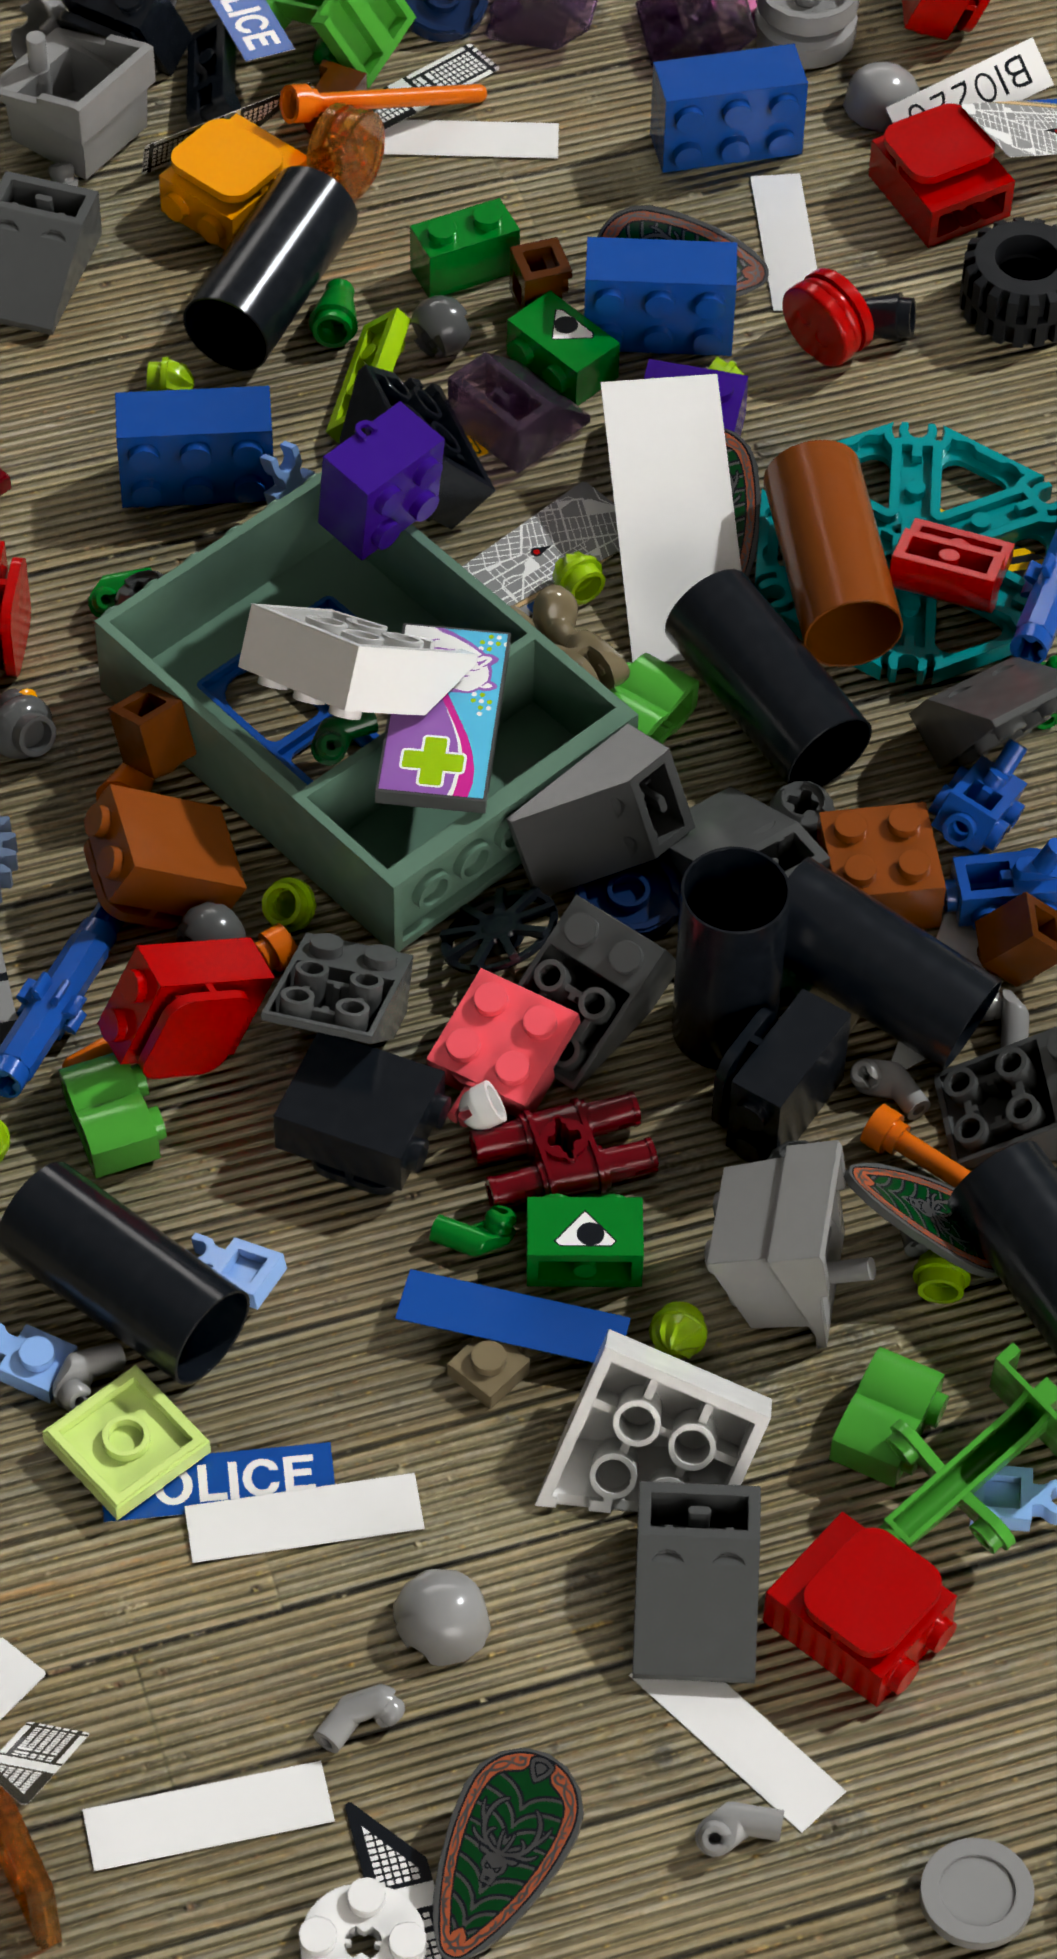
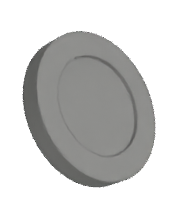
(976, 1893)

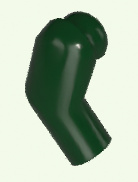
(336, 734)

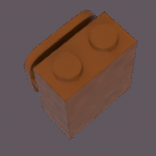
(159, 856)

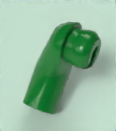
(106, 590)
(479, 1238)

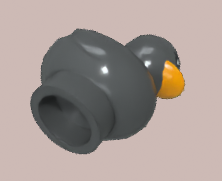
(25, 725)

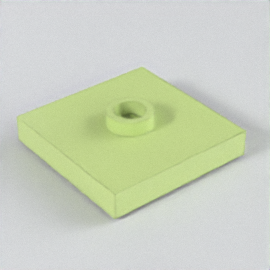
(126, 1442)

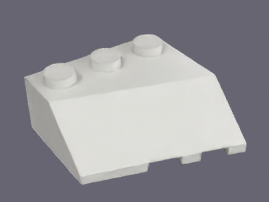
(348, 661)
(654, 1423)

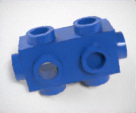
(981, 801)
(988, 881)

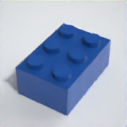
(728, 108)
(663, 294)
(193, 446)

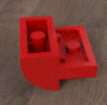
(950, 564)

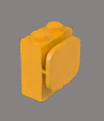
(222, 176)

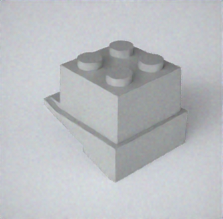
(78, 96)
(783, 1238)

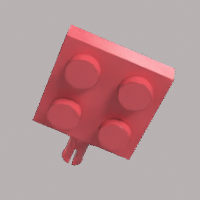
(503, 1038)

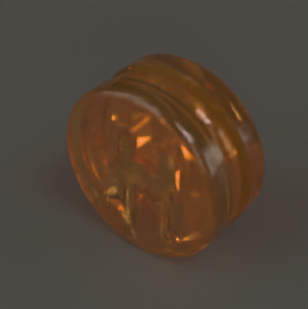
(348, 146)

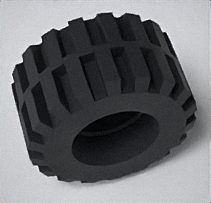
(1012, 282)

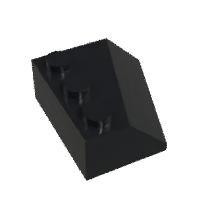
(463, 478)

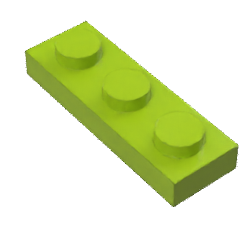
(377, 346)

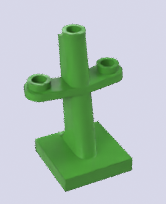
(355, 31)
(953, 1485)

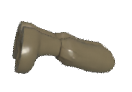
(556, 616)

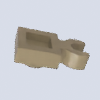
(490, 1369)

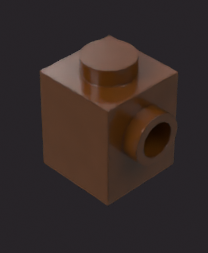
(152, 731)
(1018, 939)

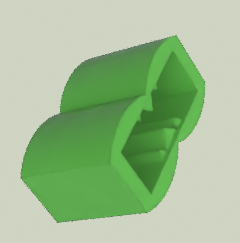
(659, 695)
(112, 1114)
(888, 1392)

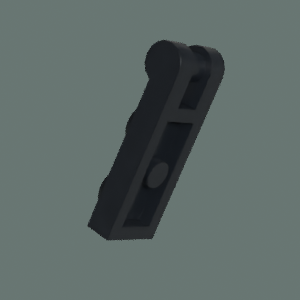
(211, 74)

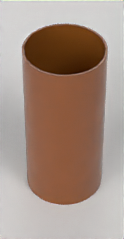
(832, 553)

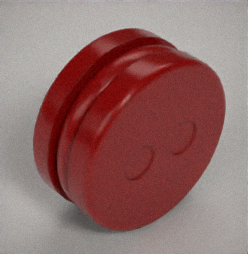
(828, 317)

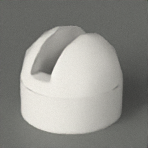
(484, 1106)

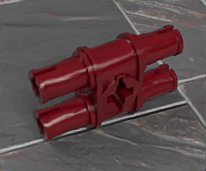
(573, 1131)

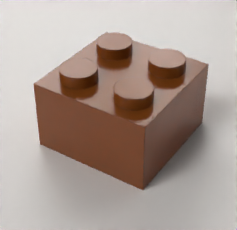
(888, 856)

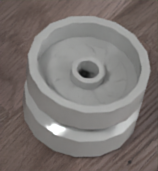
(819, 28)

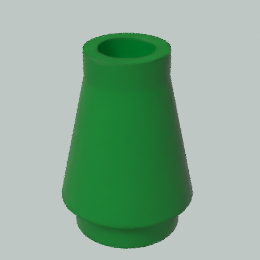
(334, 316)

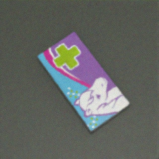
(450, 751)

